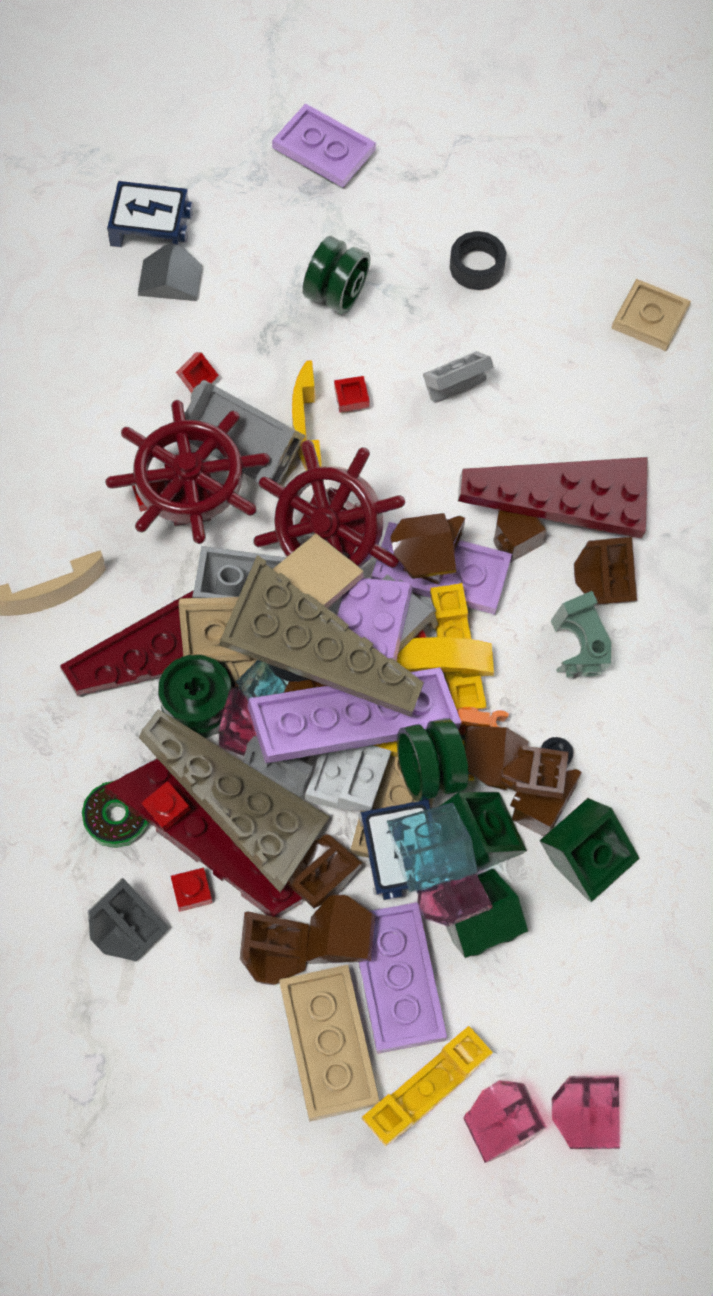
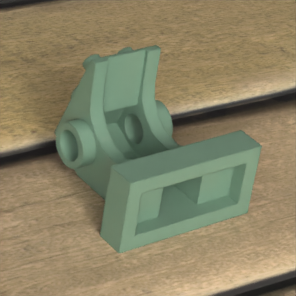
(583, 620)

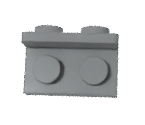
(457, 375)

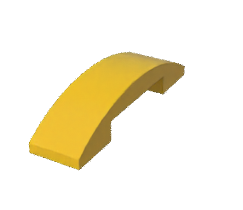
(304, 393)
(453, 623)
(449, 654)
(427, 1087)

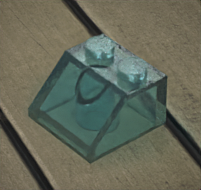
(432, 847)

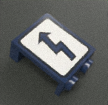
(149, 212)
(382, 856)

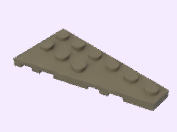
(304, 637)
(254, 811)

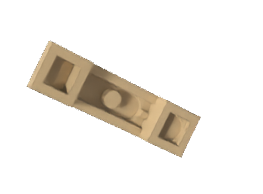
(55, 591)

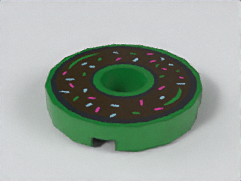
(105, 831)

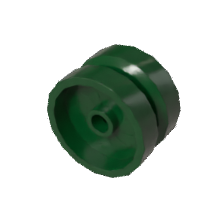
(336, 274)
(195, 693)
(432, 759)

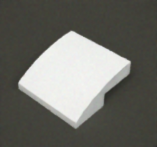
(348, 778)

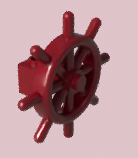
(190, 491)
(329, 514)

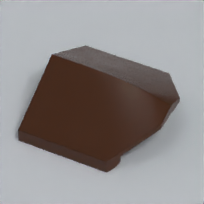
(424, 545)
(607, 570)
(490, 751)
(537, 772)
(323, 871)
(340, 932)
(273, 947)

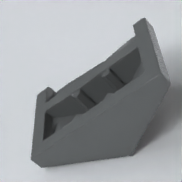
(170, 274)
(124, 923)

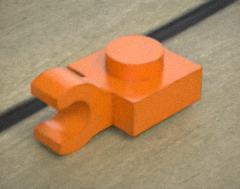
(473, 717)

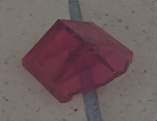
(236, 723)
(454, 900)
(588, 1111)
(503, 1119)

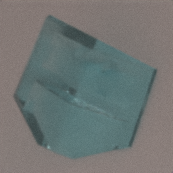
(260, 681)

